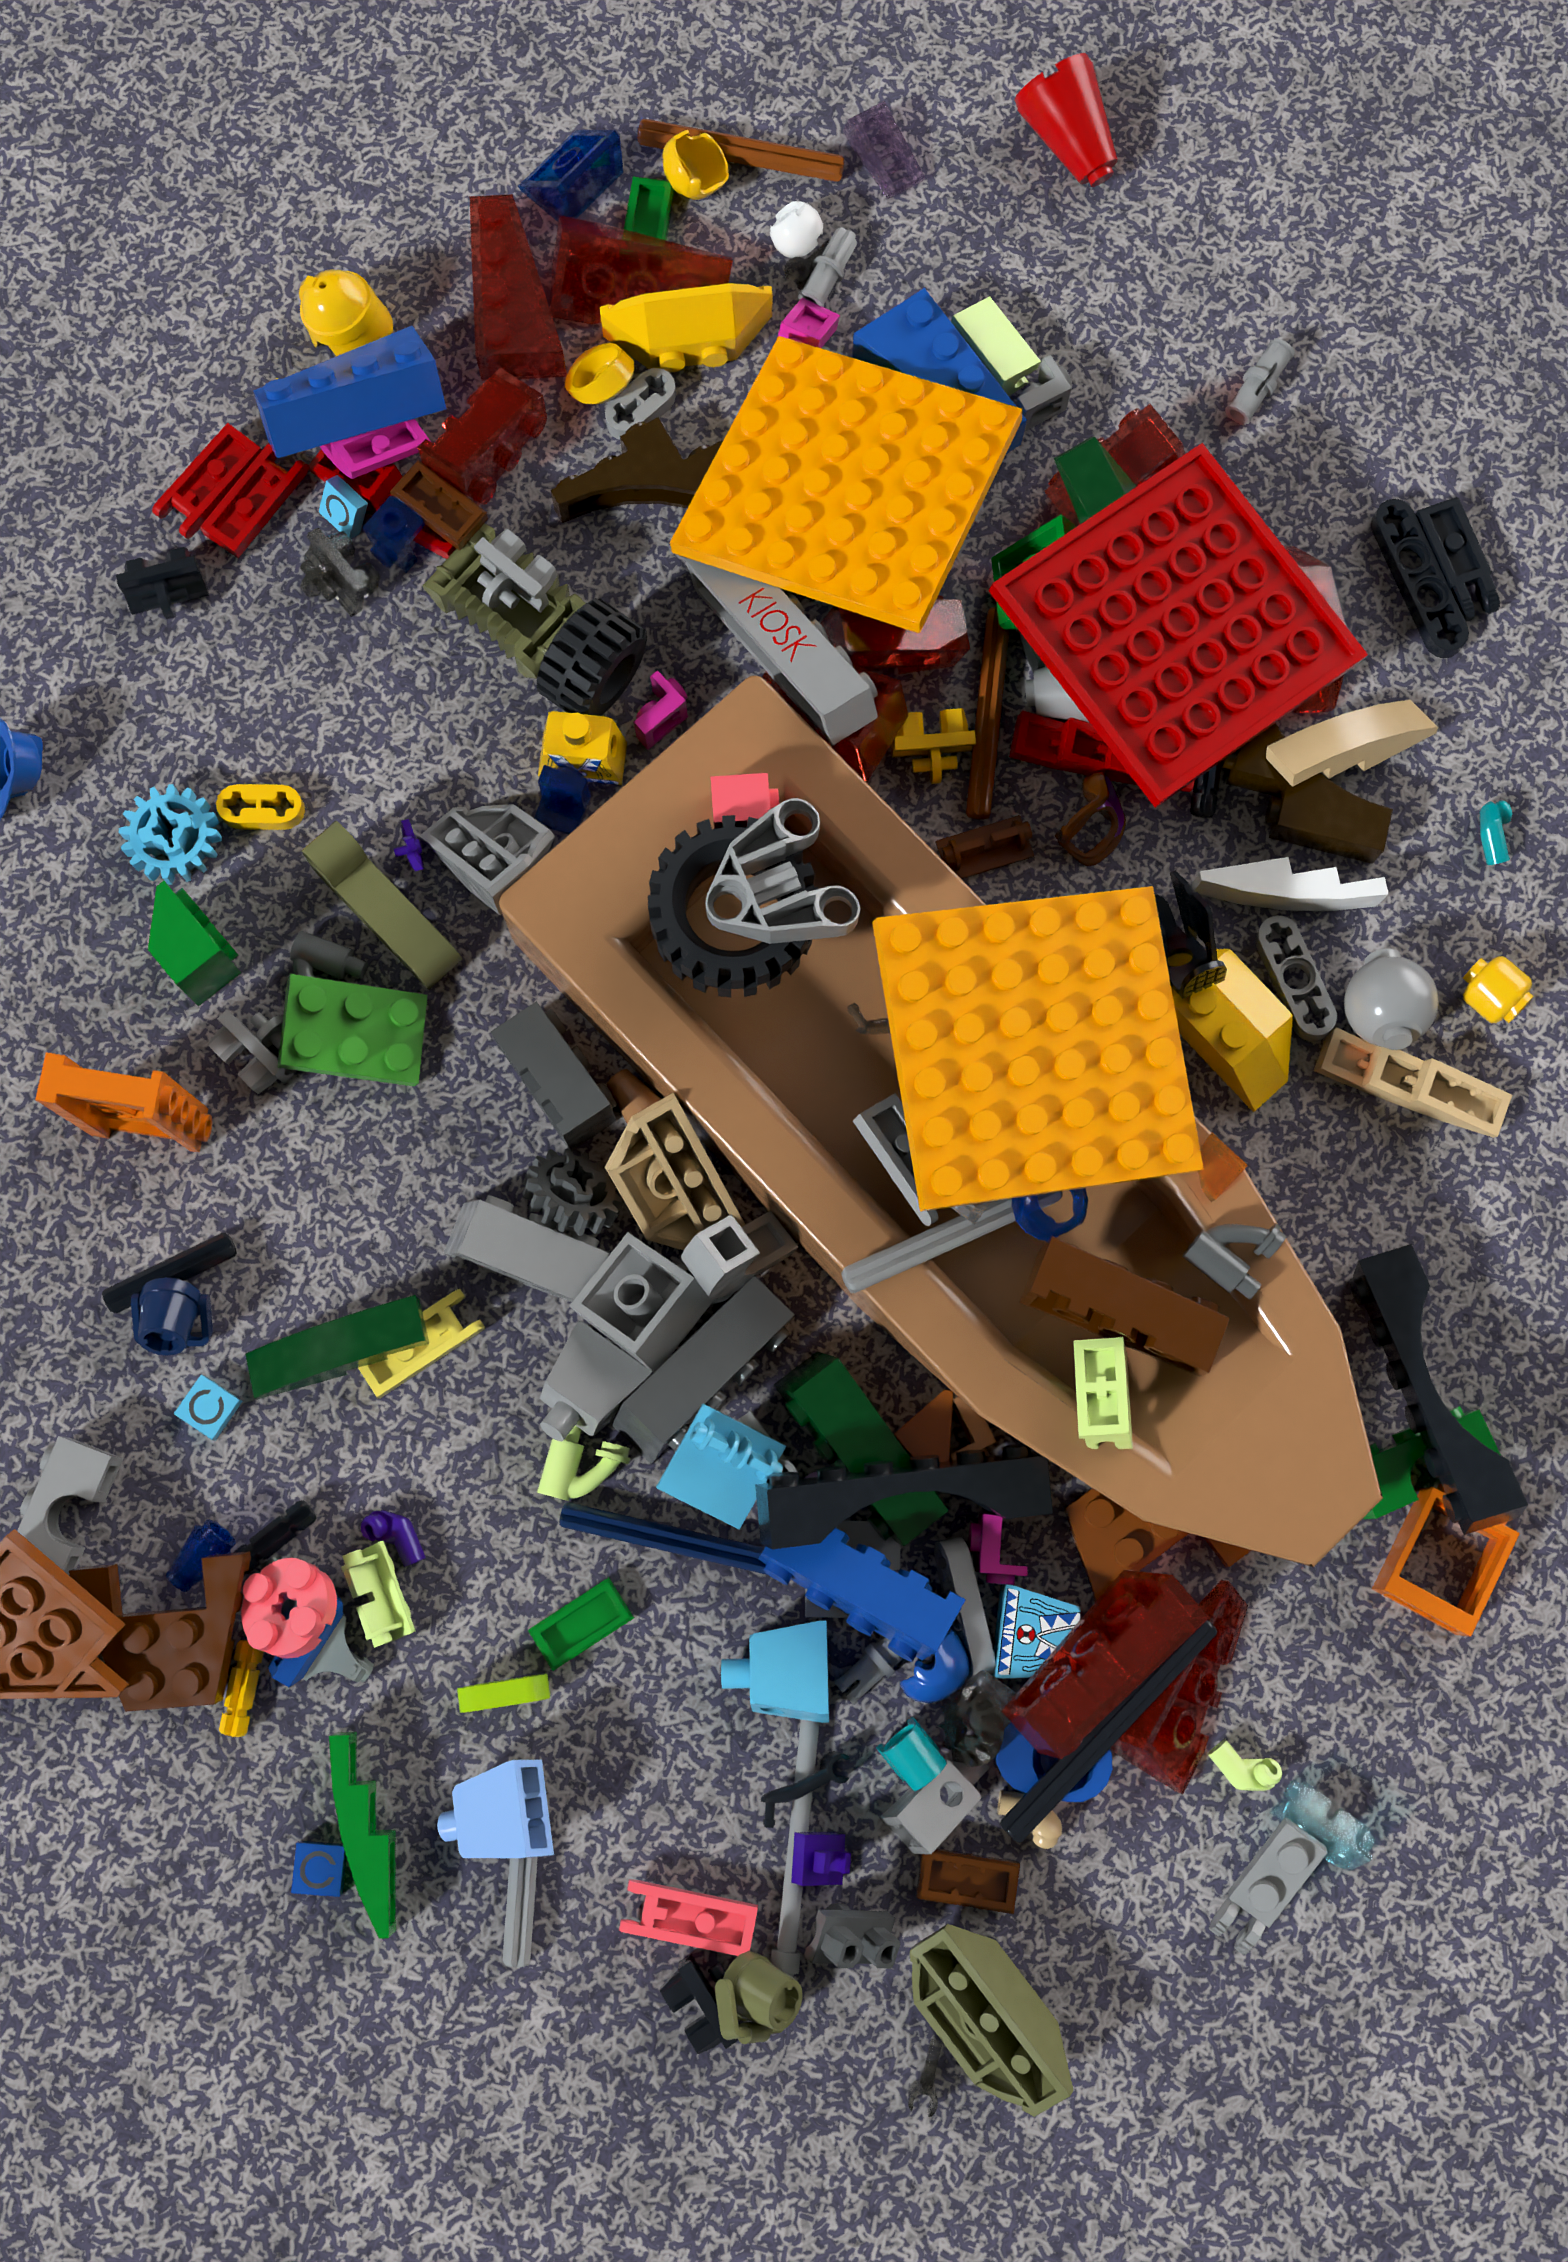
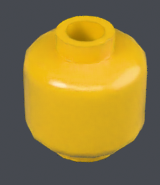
(1497, 989)

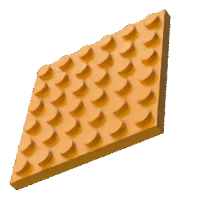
(847, 483)
(1036, 1047)

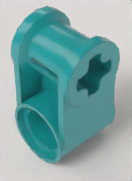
(913, 1755)

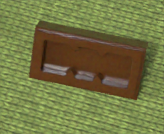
(439, 505)
(968, 1880)

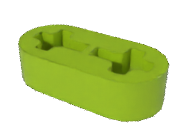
(503, 1693)

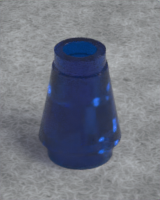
(203, 1541)

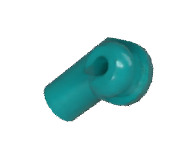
(1492, 833)

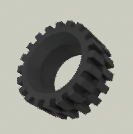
(670, 891)

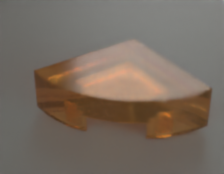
(1219, 1167)

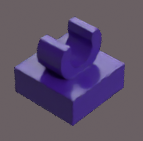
(819, 1858)

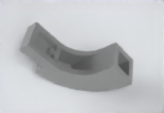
(730, 1255)

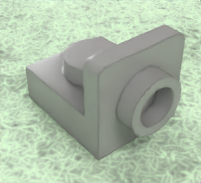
(1048, 398)

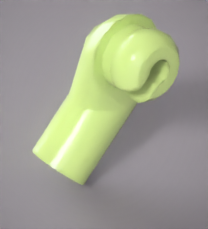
(1245, 1773)

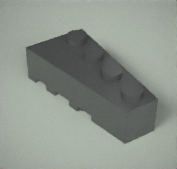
(702, 1369)

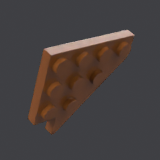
(51, 1630)

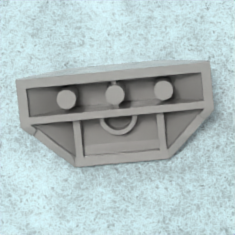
(488, 847)

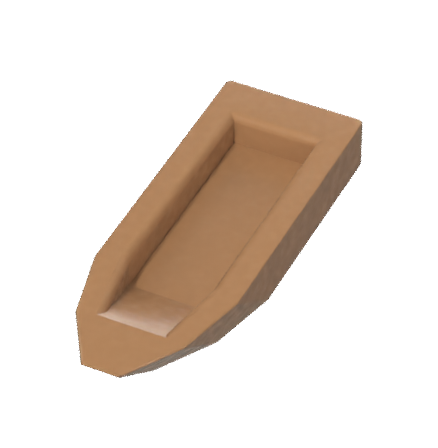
(771, 1081)

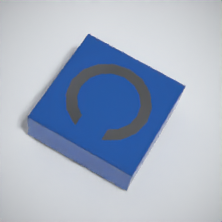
(319, 1869)

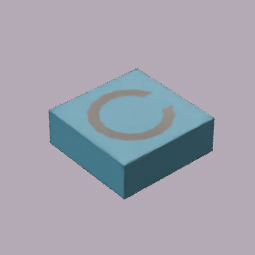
(343, 506)
(208, 1407)

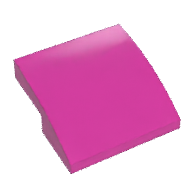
(375, 448)

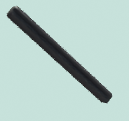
(1073, 1767)

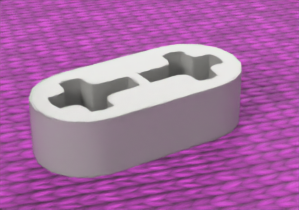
(636, 398)

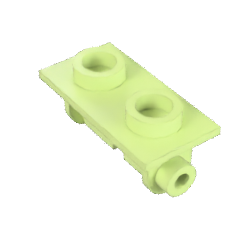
(387, 1613)

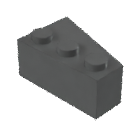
(556, 1075)

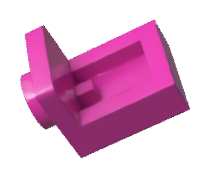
(986, 1542)

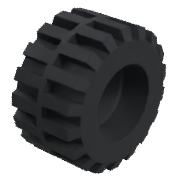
(591, 659)

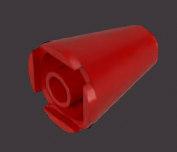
(1071, 118)

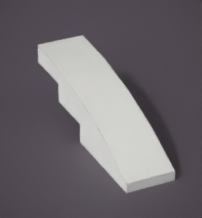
(1275, 887)

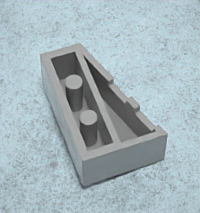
(524, 1248)

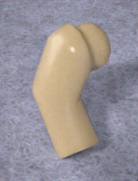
(1049, 1829)

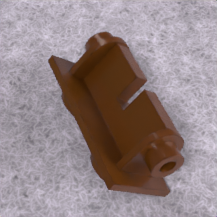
(987, 847)

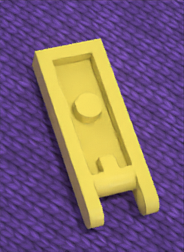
(444, 1336)

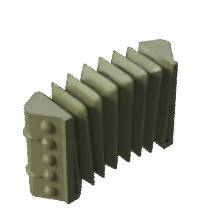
(520, 630)

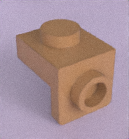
(974, 1426)

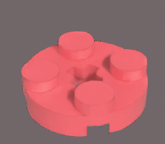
(265, 1596)

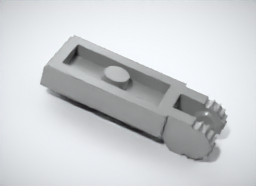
(1269, 1882)

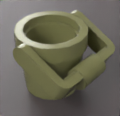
(757, 1993)

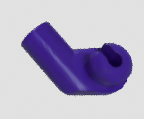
(396, 1531)

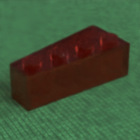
(508, 298)
(1103, 1660)

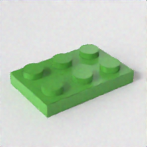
(352, 1030)

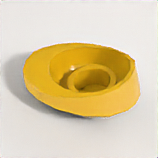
(599, 374)

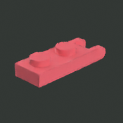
(692, 1919)

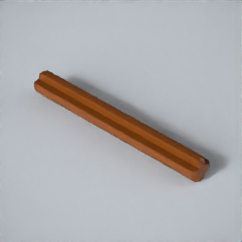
(751, 151)
(987, 718)

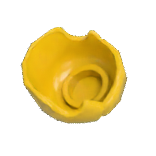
(694, 165)

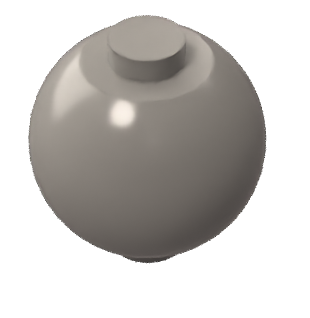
(1391, 1000)

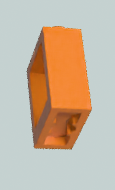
(1464, 1617)

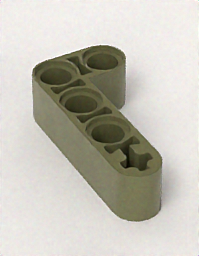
(380, 905)

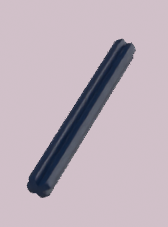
(662, 1537)

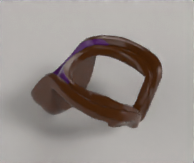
(1103, 799)

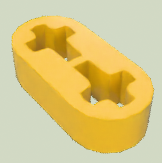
(260, 796)

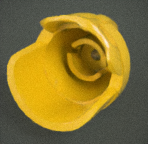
(342, 311)

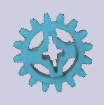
(149, 834)

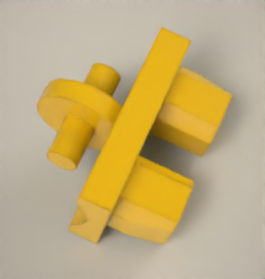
(952, 738)

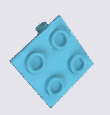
(720, 1466)

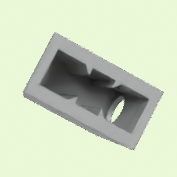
(588, 1384)
(922, 1817)

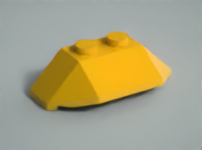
(688, 324)
(1238, 1030)

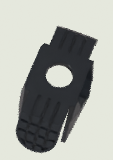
(1197, 921)

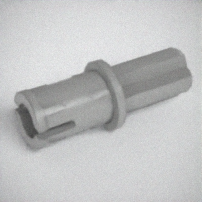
(829, 267)

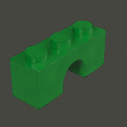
(1395, 1461)

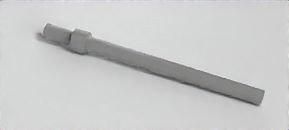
(785, 1955)

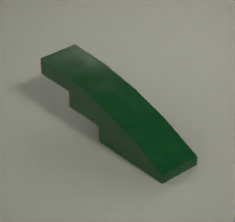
(336, 1347)

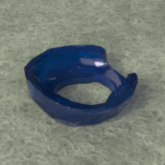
(1043, 1227)

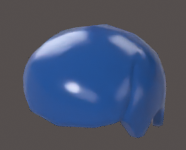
(943, 1676)

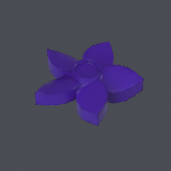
(412, 847)

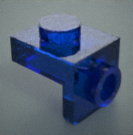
(391, 533)
(563, 798)

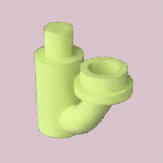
(562, 1465)

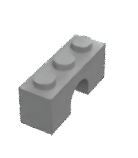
(68, 1472)

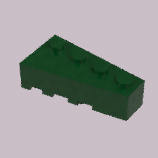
(853, 1433)

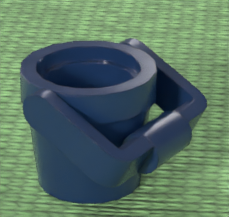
(166, 1315)

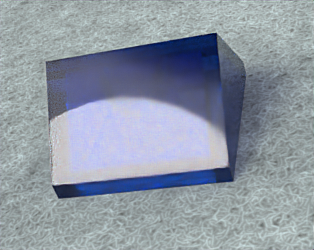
(575, 173)

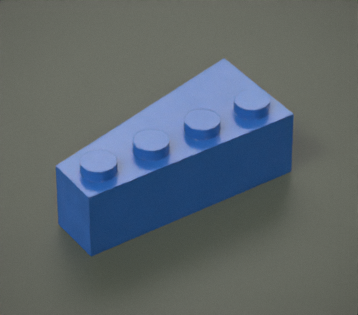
(925, 344)
(351, 394)
(869, 1592)

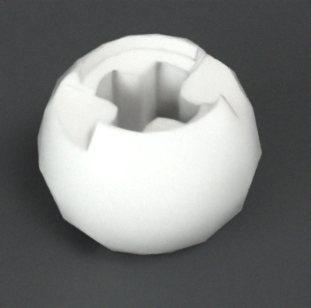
(796, 229)

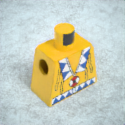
(585, 745)

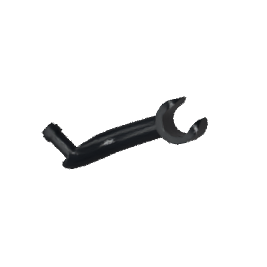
(803, 1787)

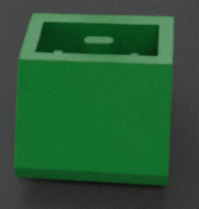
(189, 945)

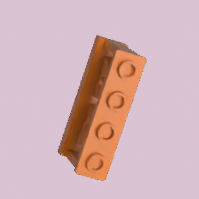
(123, 1103)

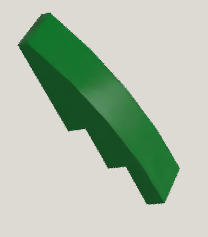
(368, 1850)

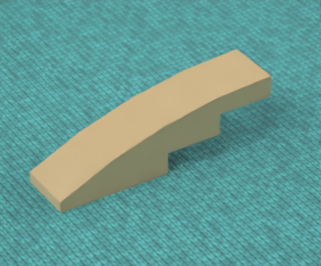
(1350, 739)
(1414, 1084)

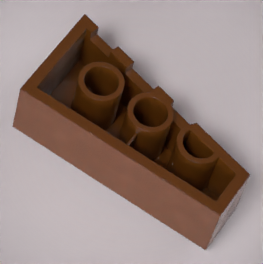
(1121, 1304)

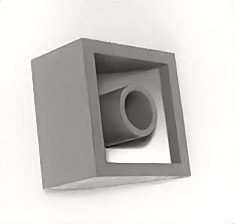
(642, 1302)

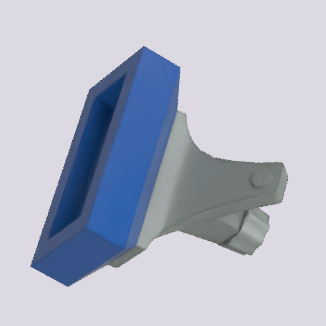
(329, 1656)

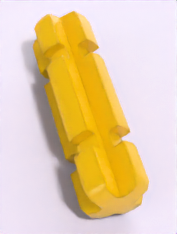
(241, 1690)

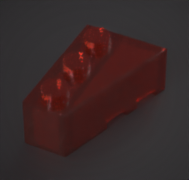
(487, 436)
(882, 645)

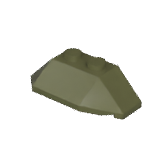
(990, 2018)

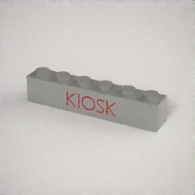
(790, 650)

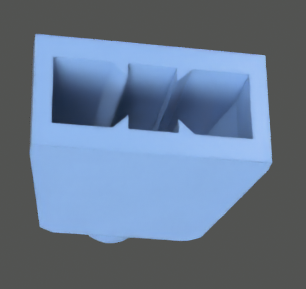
(500, 1813)

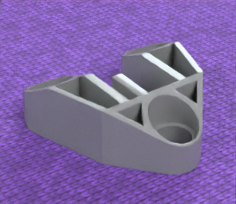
(792, 918)

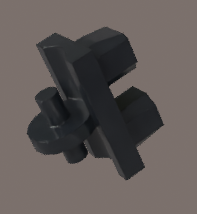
(162, 584)
(692, 1984)

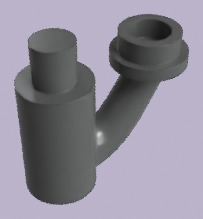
(316, 953)
(1222, 1265)

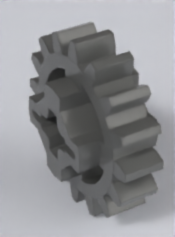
(572, 1192)

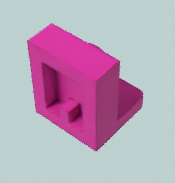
(809, 324)
(661, 717)

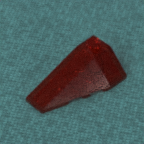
(609, 264)
(1168, 1734)

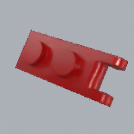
(208, 479)
(252, 502)

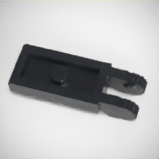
(1459, 555)

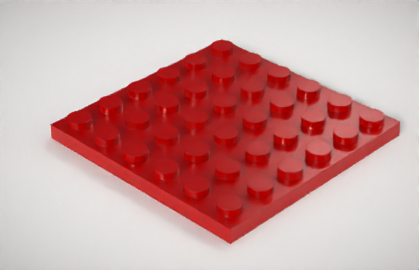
(1177, 624)

